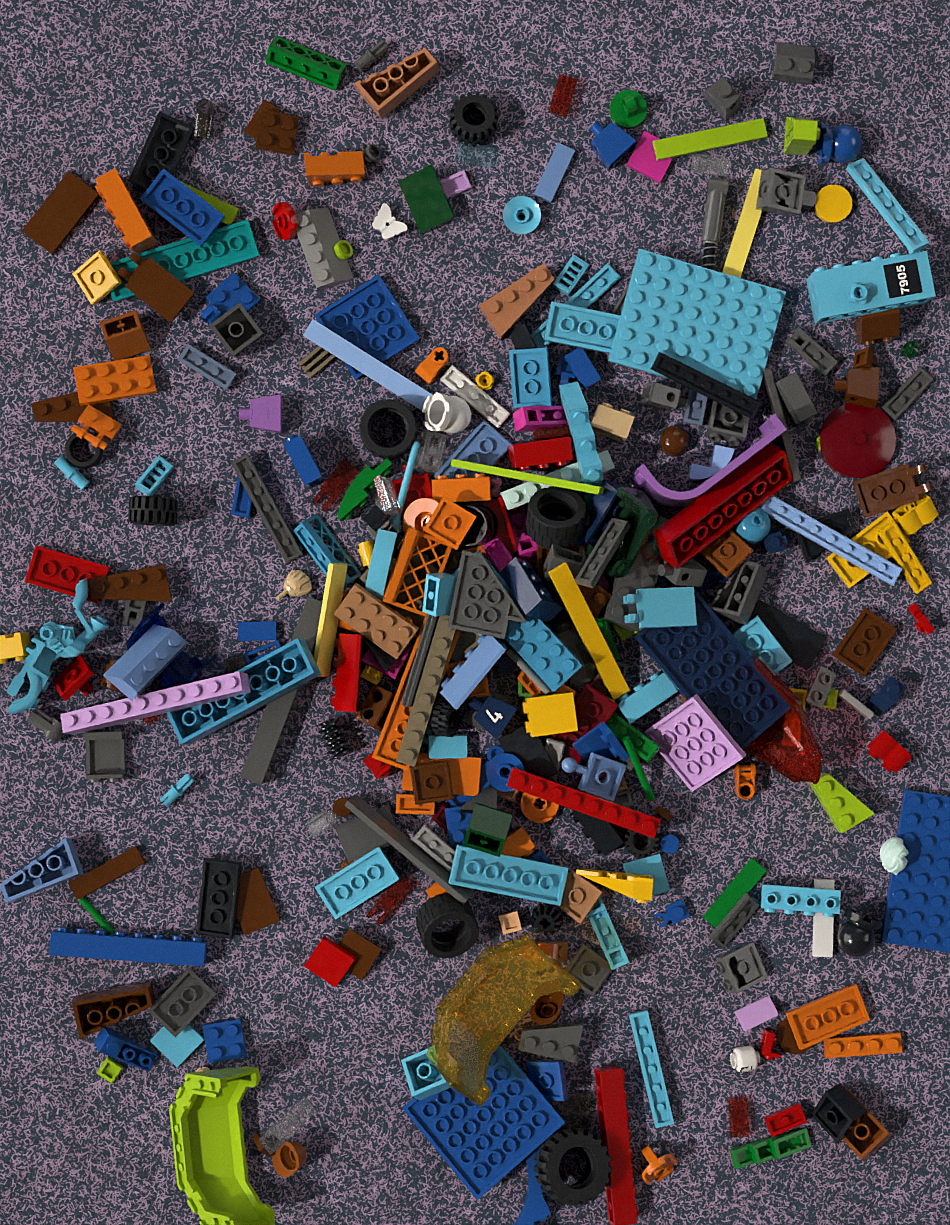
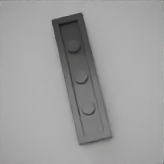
(602, 553)

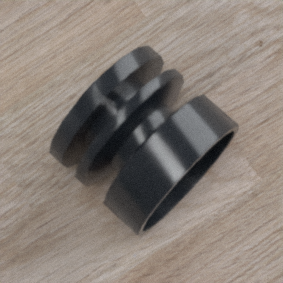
(487, 526)

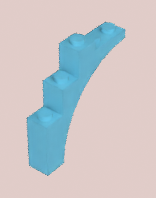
(583, 437)

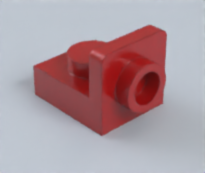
(377, 767)
(767, 1042)

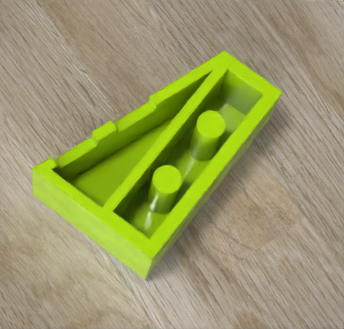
(800, 135)
(840, 805)

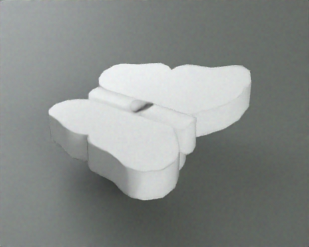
(384, 217)

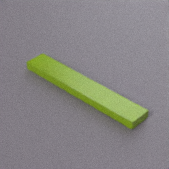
(710, 139)

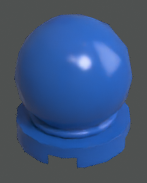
(839, 143)

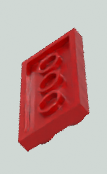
(62, 571)

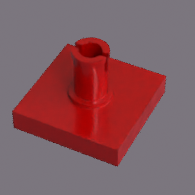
(74, 678)

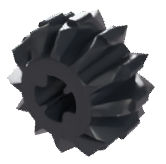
(546, 919)

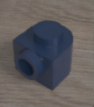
(774, 542)

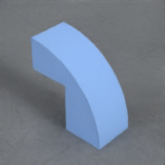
(720, 458)

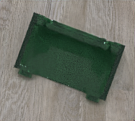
(642, 518)

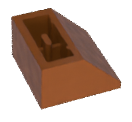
(125, 335)

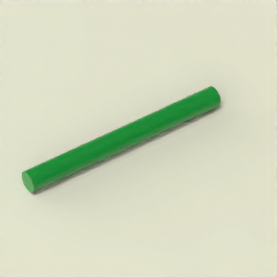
(638, 768)

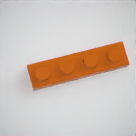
(863, 1045)

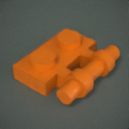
(100, 424)

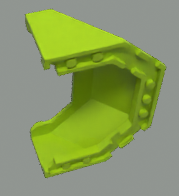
(212, 1147)

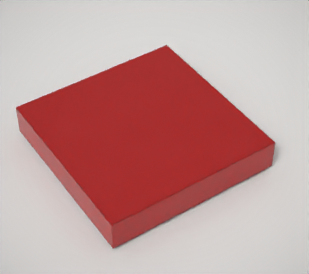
(330, 961)

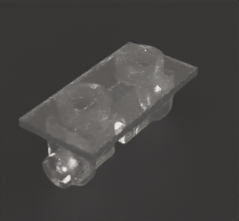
(710, 165)

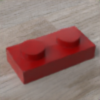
(785, 1119)

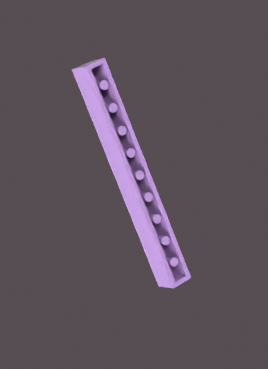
(155, 703)

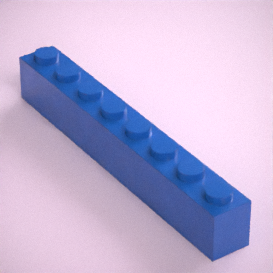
(128, 947)

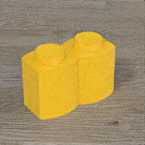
(915, 514)

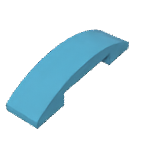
(380, 562)
(607, 936)

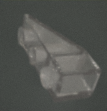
(286, 1125)

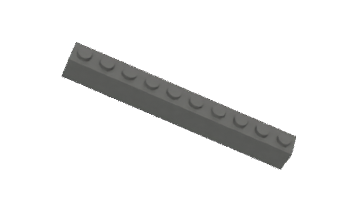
(277, 712)

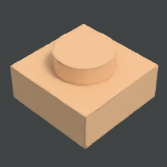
(510, 922)

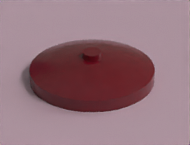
(857, 440)

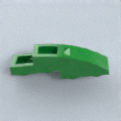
(356, 495)

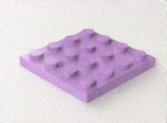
(694, 743)

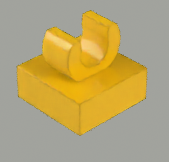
(371, 674)

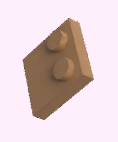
(579, 896)

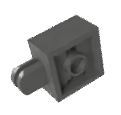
(783, 193)

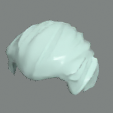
(893, 855)

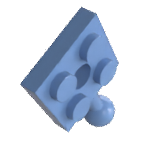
(590, 778)

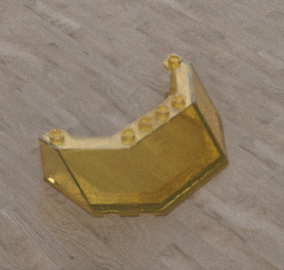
(488, 1006)

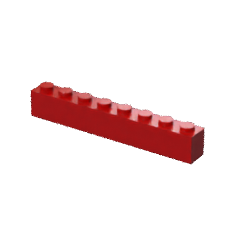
(583, 802)
(616, 1136)

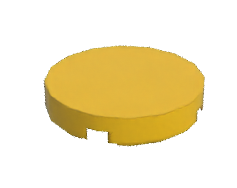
(833, 204)

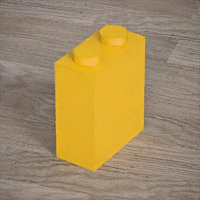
(550, 714)

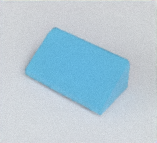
(447, 747)

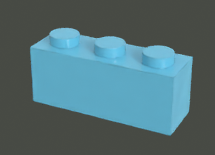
(646, 697)

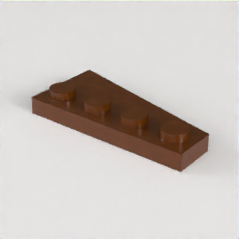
(65, 409)
(135, 585)

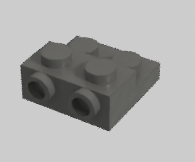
(726, 425)
(740, 968)

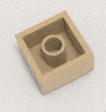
(612, 422)

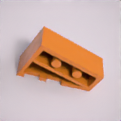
(334, 168)

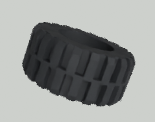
(596, 1166)

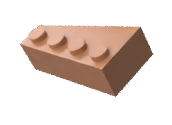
(393, 85)
(515, 300)

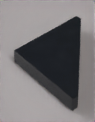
(486, 797)

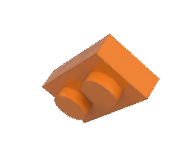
(406, 805)

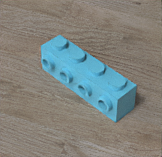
(800, 899)

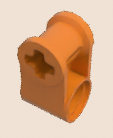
(430, 368)
(744, 778)

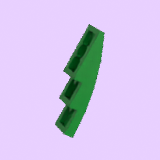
(770, 1148)

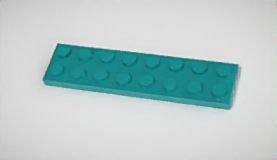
(188, 260)

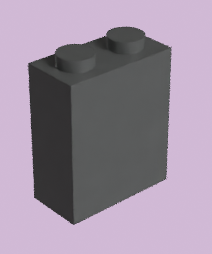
(795, 400)

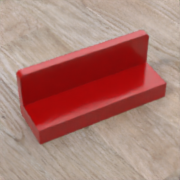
(504, 528)

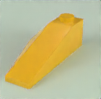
(631, 885)

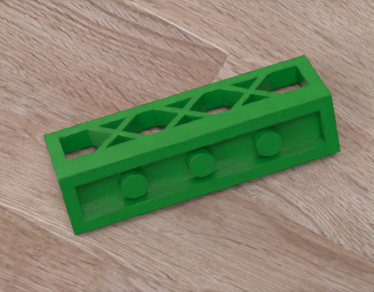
(303, 64)

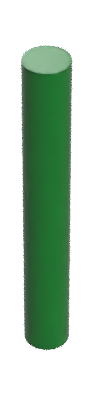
(96, 915)

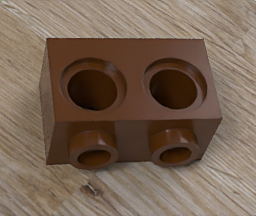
(379, 709)

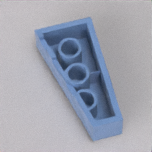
(48, 870)

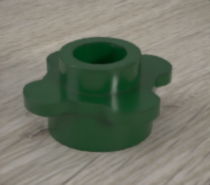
(910, 349)

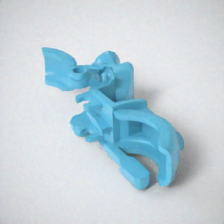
(53, 642)

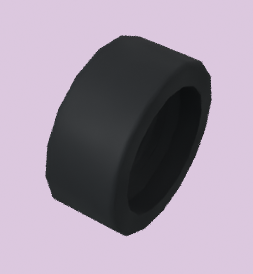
(79, 463)

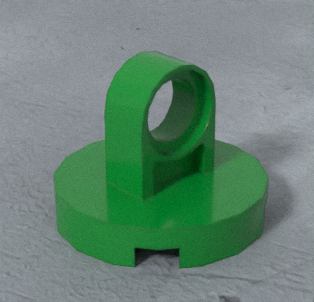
(628, 109)

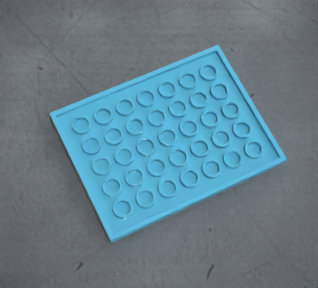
(698, 319)

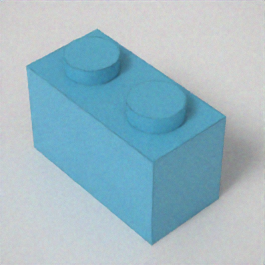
(439, 593)

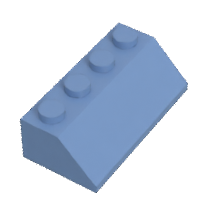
(145, 660)
(473, 670)

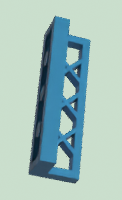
(323, 553)

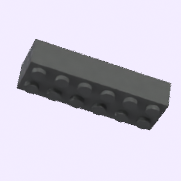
(641, 576)

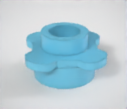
(858, 298)

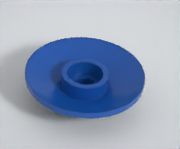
(495, 770)

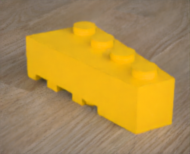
(14, 647)

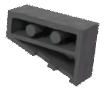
(740, 594)
(553, 1041)

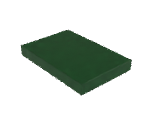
(426, 199)

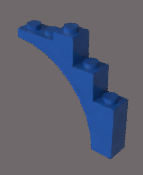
(535, 1203)

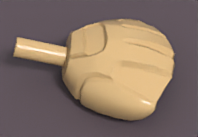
(296, 585)

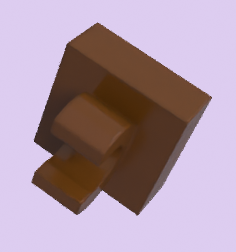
(864, 358)

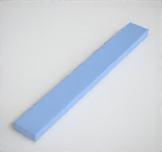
(366, 364)
(831, 540)

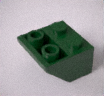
(487, 829)

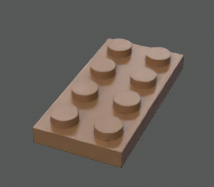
(376, 620)

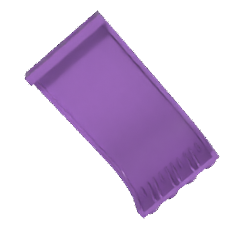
(644, 480)

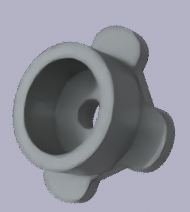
(371, 153)

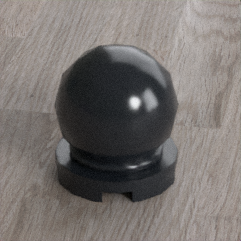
(857, 934)

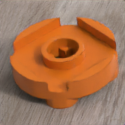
(533, 812)

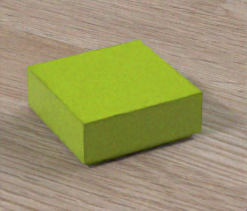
(110, 1069)

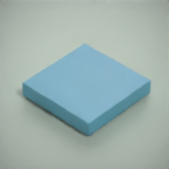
(650, 866)
(177, 1048)

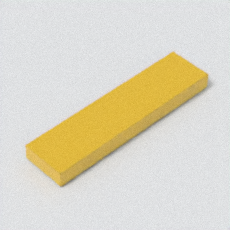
(904, 556)

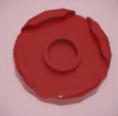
(285, 221)

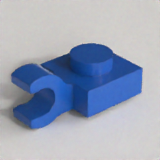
(564, 371)

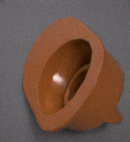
(289, 1158)

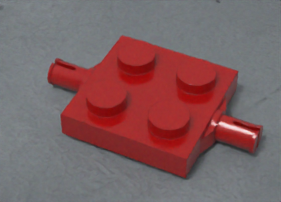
(418, 489)

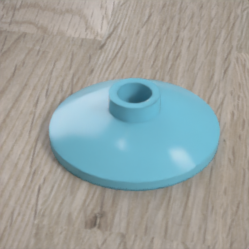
(525, 206)

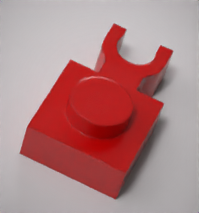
(922, 623)

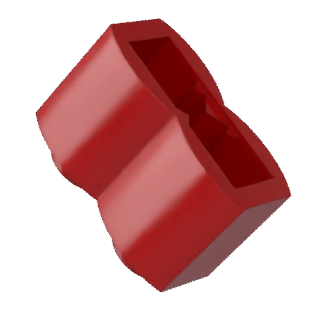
(888, 751)

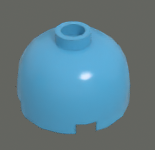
(753, 527)

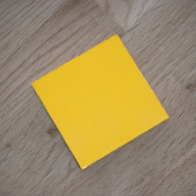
(97, 277)

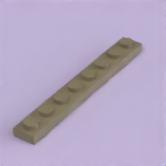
(426, 692)

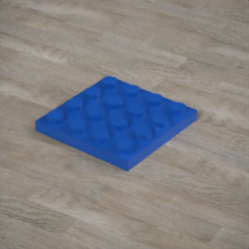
(370, 322)

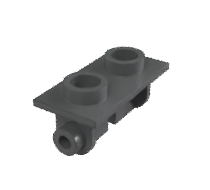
(820, 687)

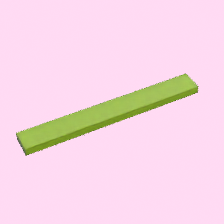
(527, 477)

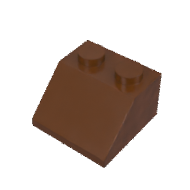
(877, 327)

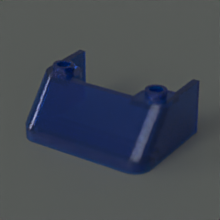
(182, 668)

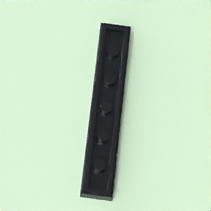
(706, 385)

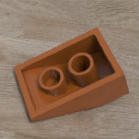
(867, 1135)

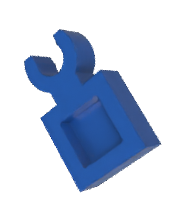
(675, 912)

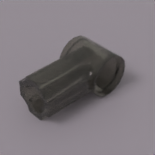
(204, 121)

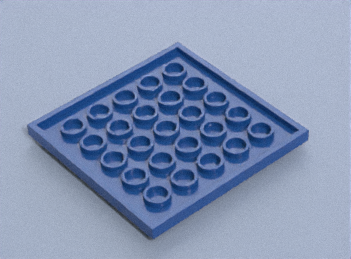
(488, 1139)

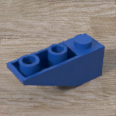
(124, 1049)

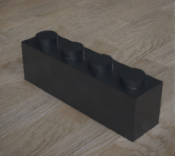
(599, 830)

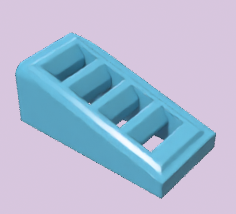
(561, 287)
(159, 480)

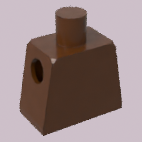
(860, 386)

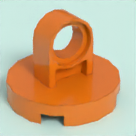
(658, 1167)

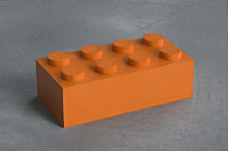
(125, 210)

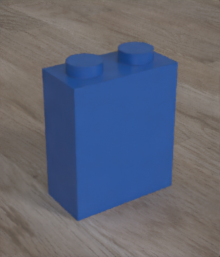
(303, 461)

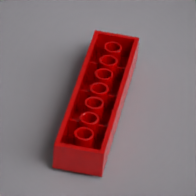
(723, 505)

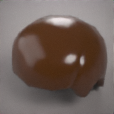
(674, 441)

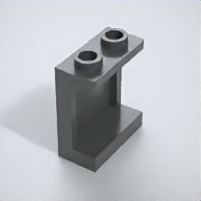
(105, 755)

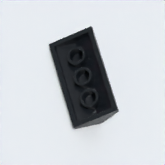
(161, 150)

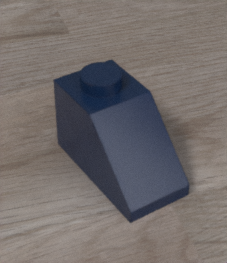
(885, 695)

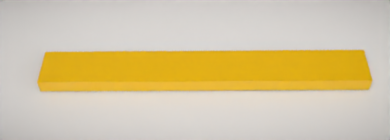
(589, 630)

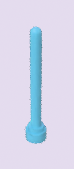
(395, 521)

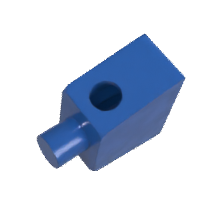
(610, 143)

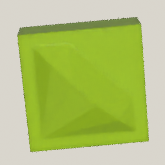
(831, 699)

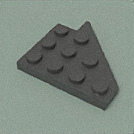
(481, 600)

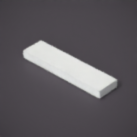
(475, 396)
(823, 926)

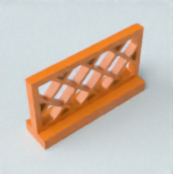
(401, 566)

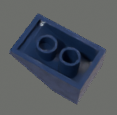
(603, 509)

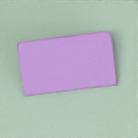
(756, 1013)

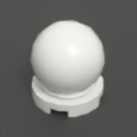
(446, 413)

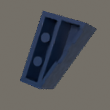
(530, 590)

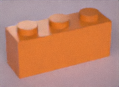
(462, 488)

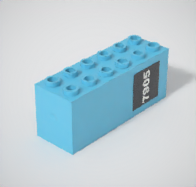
(891, 284)

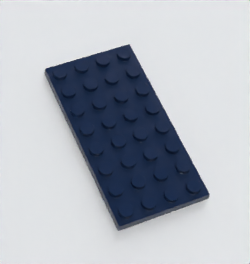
(718, 670)

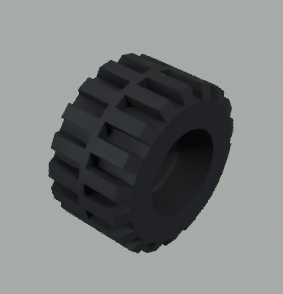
(478, 105)
(153, 511)

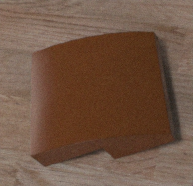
(363, 949)

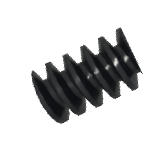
(334, 738)

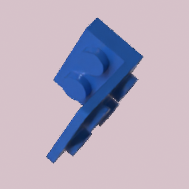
(601, 742)

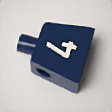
(492, 714)

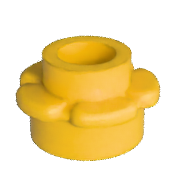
(484, 375)

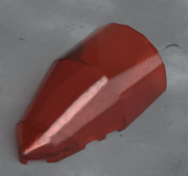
(790, 741)

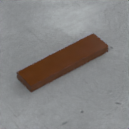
(106, 872)

